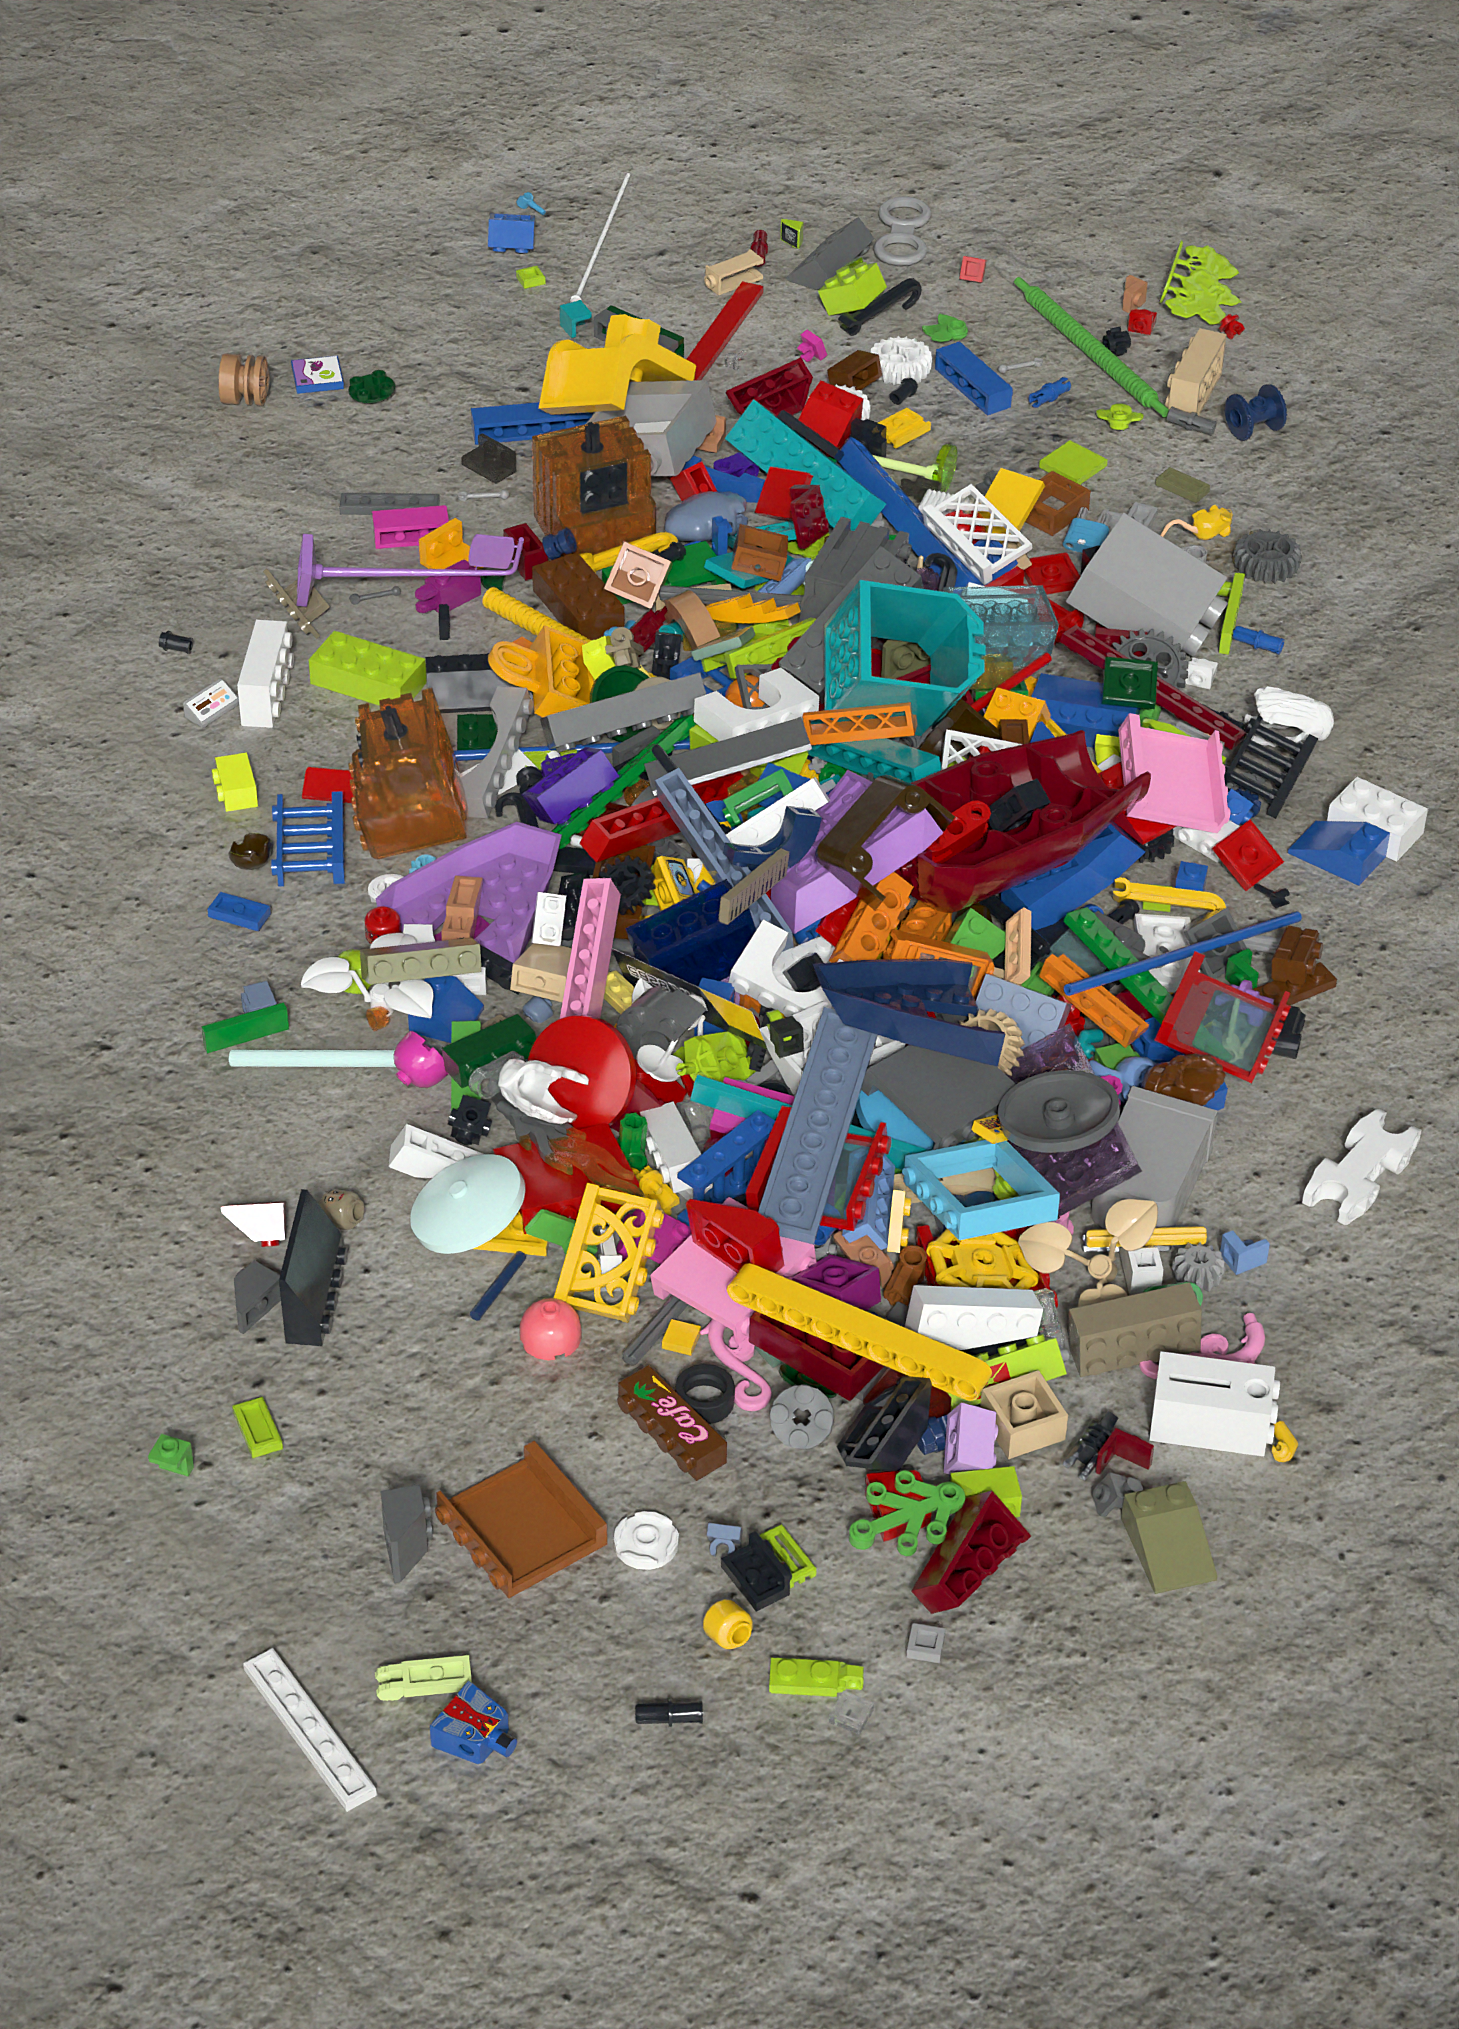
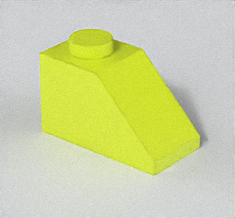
(595, 656)

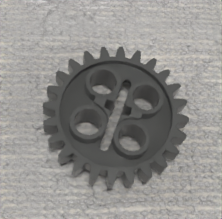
(1157, 649)

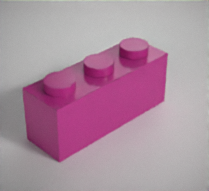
(406, 525)

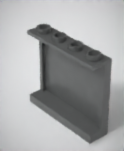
(939, 1091)

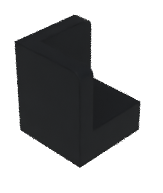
(802, 973)

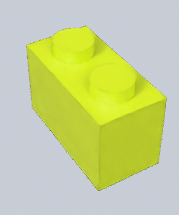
(235, 782)

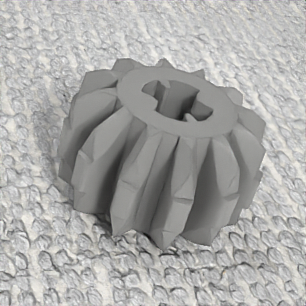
(1199, 1266)

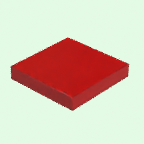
(776, 495)
(1052, 571)
(1248, 855)

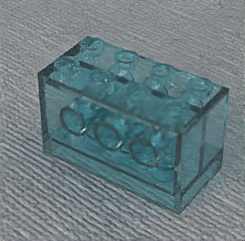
(1014, 618)

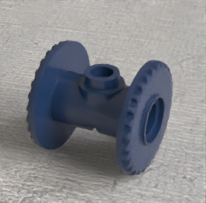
(1265, 407)

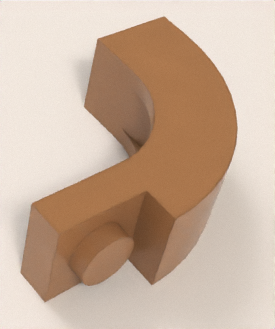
(692, 617)

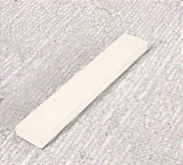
(310, 1729)

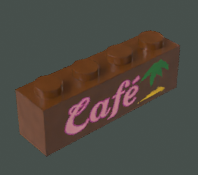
(672, 1423)

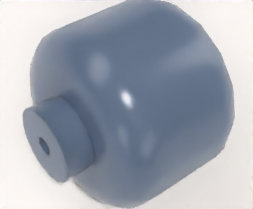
(538, 1009)

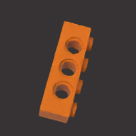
(925, 922)
(868, 929)

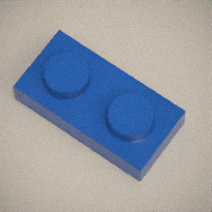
(239, 911)

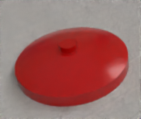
(600, 1054)

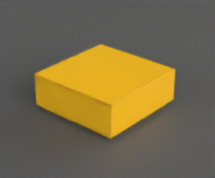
(681, 1337)

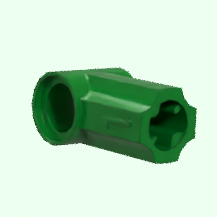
(633, 1140)

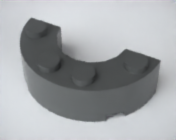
(657, 1015)

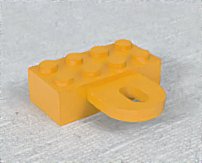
(549, 669)

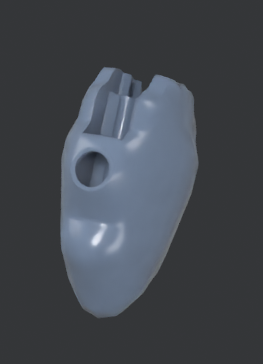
(693, 516)

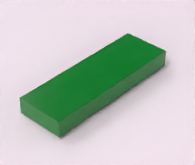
(245, 1027)

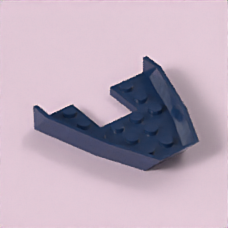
(894, 1001)

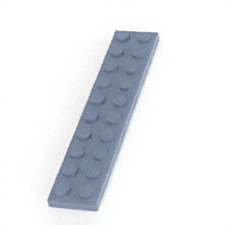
(817, 1128)

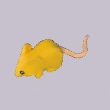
(1207, 524)

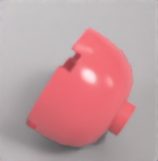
(550, 1329)

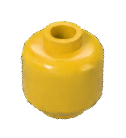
(727, 1624)

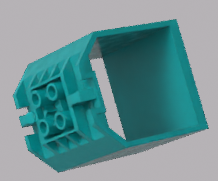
(933, 619)

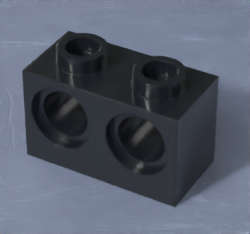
(1017, 806)

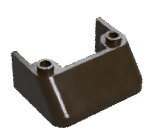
(841, 848)

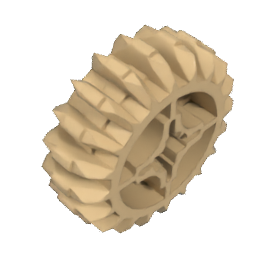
(1012, 1041)

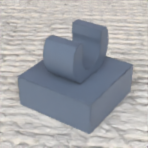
(724, 1535)

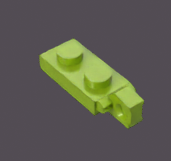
(813, 1677)

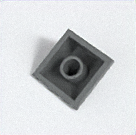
(1211, 926)

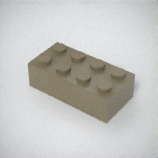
(1134, 1329)

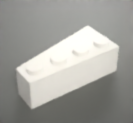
(973, 1316)

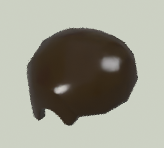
(252, 852)

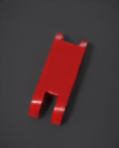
(967, 830)

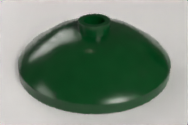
(616, 682)

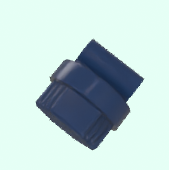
(935, 1436)

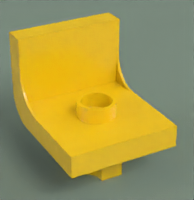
(599, 377)

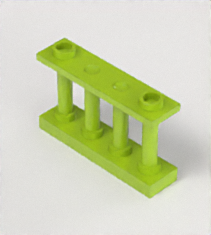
(764, 648)

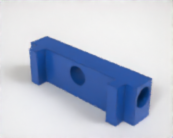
(720, 532)

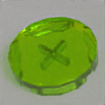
(947, 463)

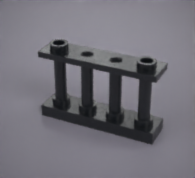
(1283, 781)

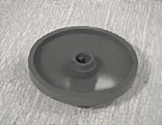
(1059, 1111)

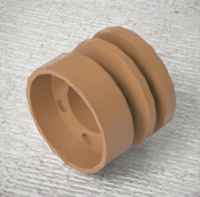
(242, 379)

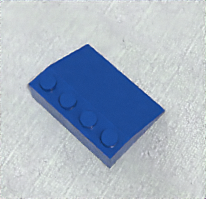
(1079, 706)

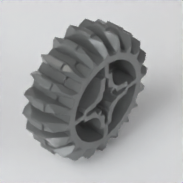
(1267, 556)

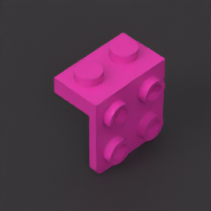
(667, 1238)

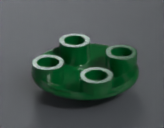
(371, 387)

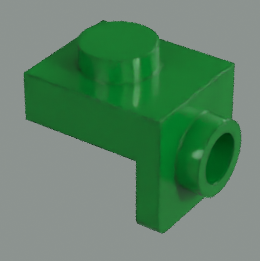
(1240, 968)

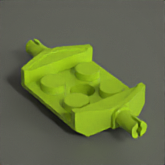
(707, 1057)

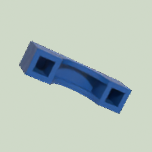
(1160, 1053)

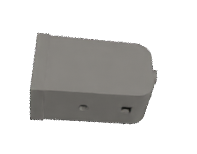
(1171, 1146)

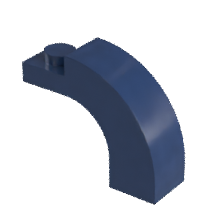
(796, 835)

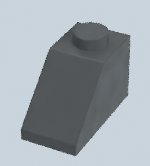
(255, 1294)

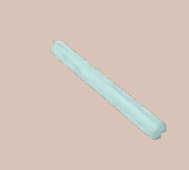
(311, 1058)

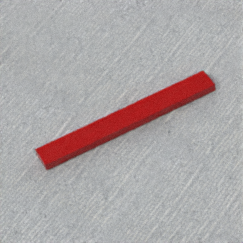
(724, 327)

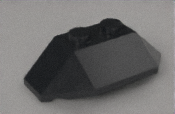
(888, 1426)

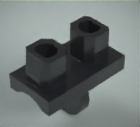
(665, 653)

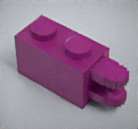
(448, 589)

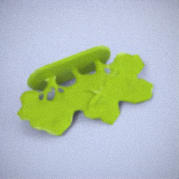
(1202, 285)

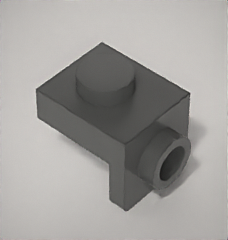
(1111, 1492)

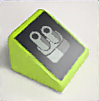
(792, 232)

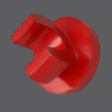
(1231, 326)

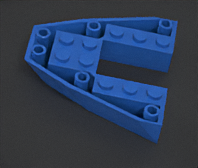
(1076, 882)

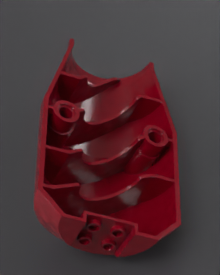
(1051, 838)

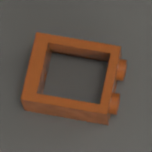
(1052, 520)
(770, 557)

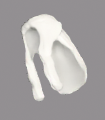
(1286, 709)
(527, 1088)

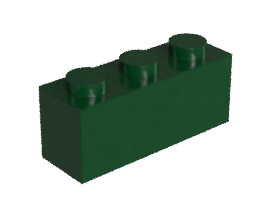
(487, 1045)

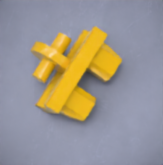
(653, 1188)

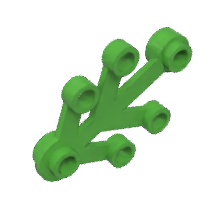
(910, 1511)

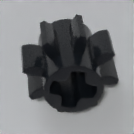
(1117, 341)

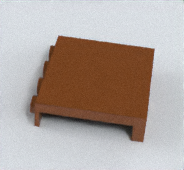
(523, 1522)

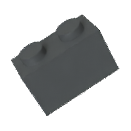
(405, 1528)

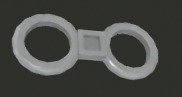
(902, 231)

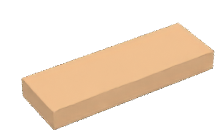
(1018, 947)

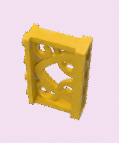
(594, 1214)

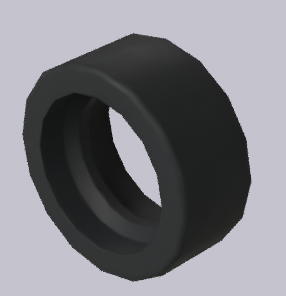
(708, 1376)

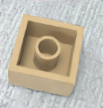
(1025, 1414)

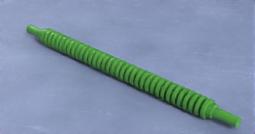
(1092, 347)

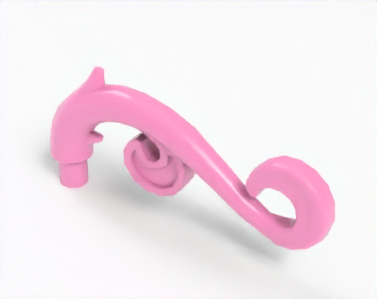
(1215, 1342)
(734, 1360)

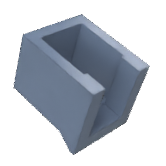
(257, 997)

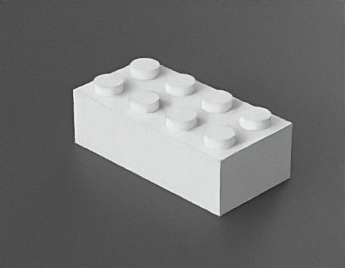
(265, 673)

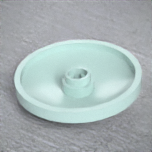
(467, 1203)

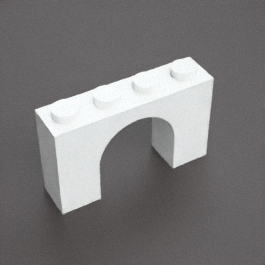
(777, 688)
(755, 976)

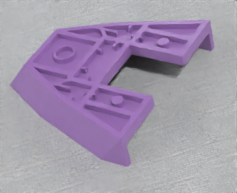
(513, 868)
(813, 892)

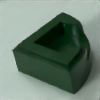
(493, 581)

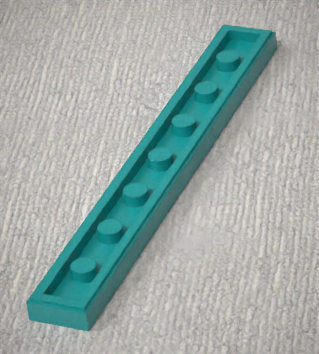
(745, 1103)

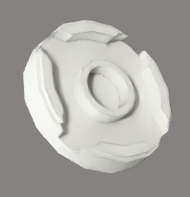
(646, 1540)

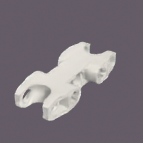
(1354, 1177)

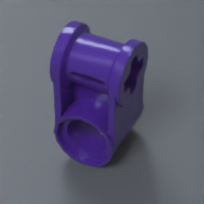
(736, 465)

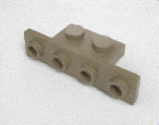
(288, 596)

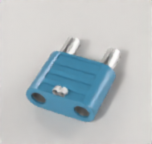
(1086, 533)

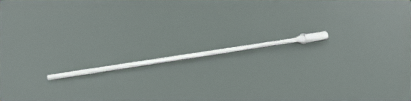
(577, 297)

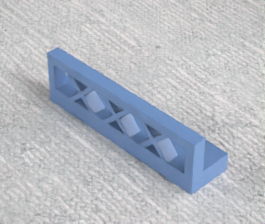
(877, 1209)

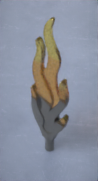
(564, 1145)

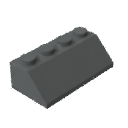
(832, 254)

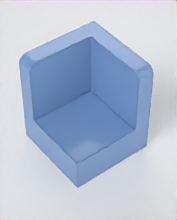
(1243, 1255)

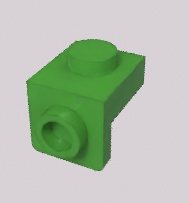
(172, 1455)

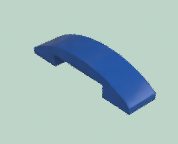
(745, 485)

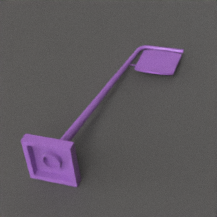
(484, 552)

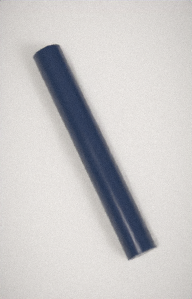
(498, 1285)

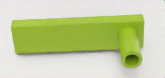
(1234, 592)

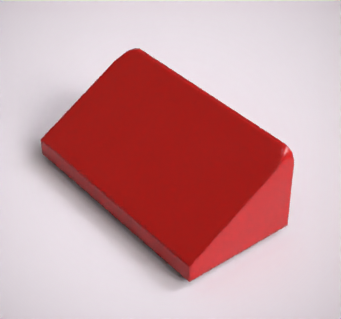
(321, 782)

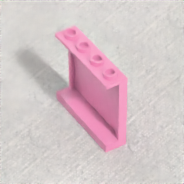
(1185, 776)
(703, 1279)

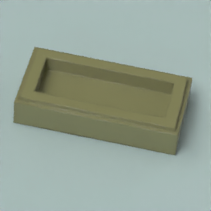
(1183, 485)

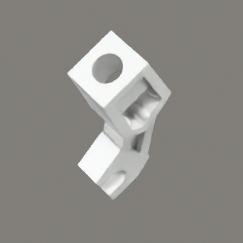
(607, 1255)

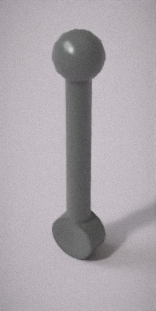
(355, 598)

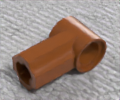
(908, 1272)

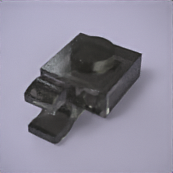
(919, 487)

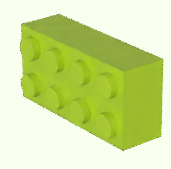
(365, 669)

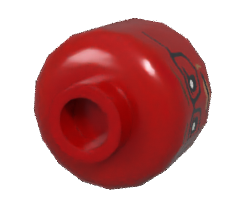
(380, 922)

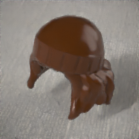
(1186, 1078)

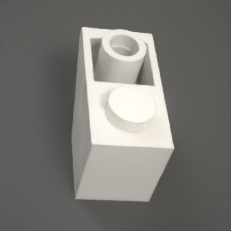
(1141, 1268)

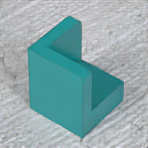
(573, 315)

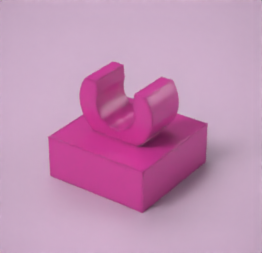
(811, 346)

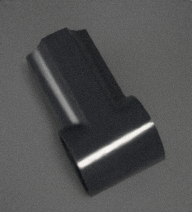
(1290, 1035)

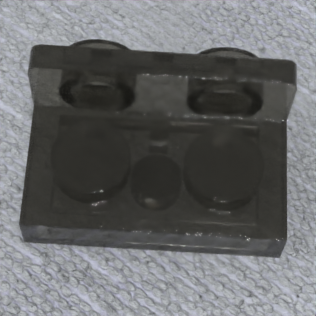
(490, 459)

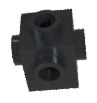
(470, 1120)

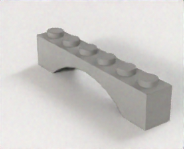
(481, 785)

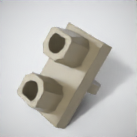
(625, 649)

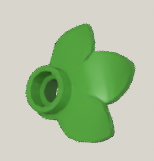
(946, 329)

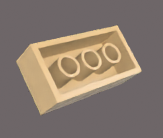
(1197, 372)

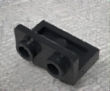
(758, 1573)

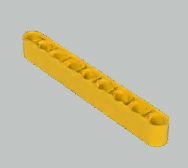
(859, 1331)

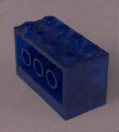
(690, 938)

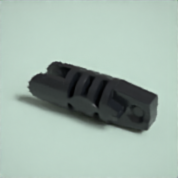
(1090, 1444)

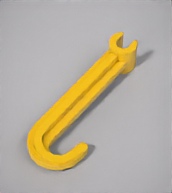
(647, 543)
(1167, 895)

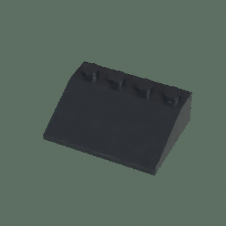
(310, 1274)

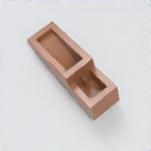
(462, 908)

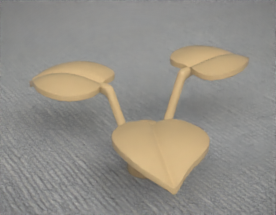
(1127, 1220)

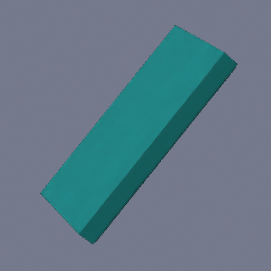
(722, 565)

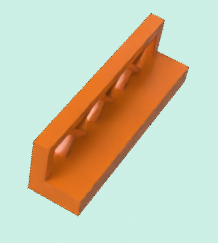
(860, 729)
(1095, 1003)

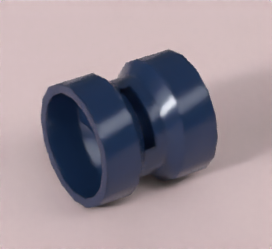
(560, 543)

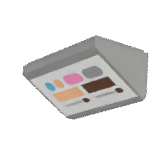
(210, 703)

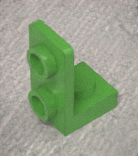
(554, 1229)

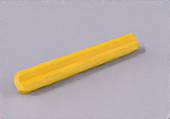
(1160, 1236)

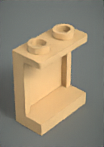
(542, 971)

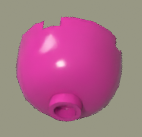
(418, 1062)

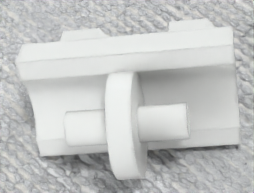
(548, 919)

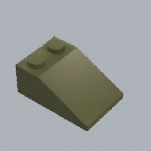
(902, 658)
(1168, 1537)

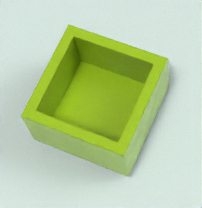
(852, 288)

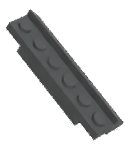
(736, 753)

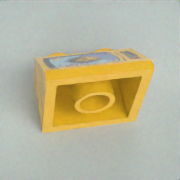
(672, 881)

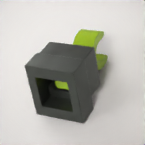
(785, 1034)

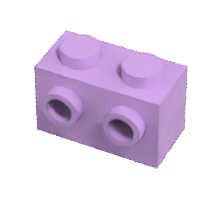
(970, 1439)

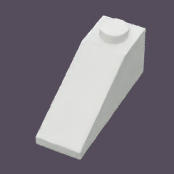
(424, 1153)

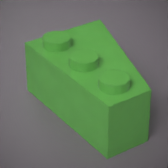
(977, 933)

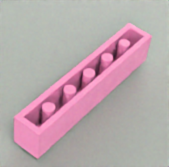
(591, 948)

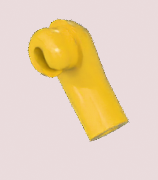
(1286, 1443)

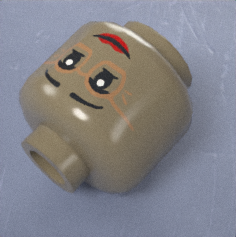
(342, 1208)

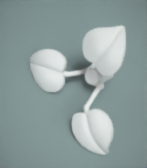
(334, 976)
(654, 1059)

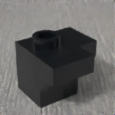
(871, 435)

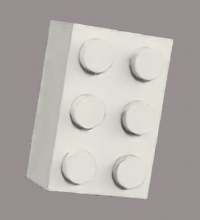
(1372, 804)

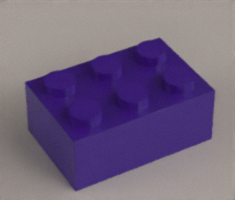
(571, 786)

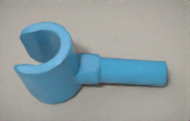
(527, 200)

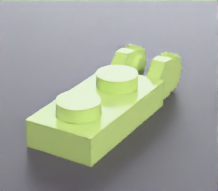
(423, 1677)

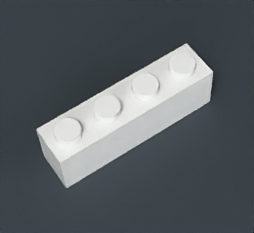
(669, 1144)

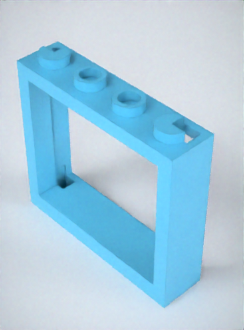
(1035, 1205)

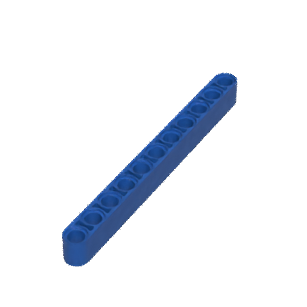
(899, 508)

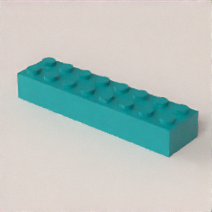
(775, 444)

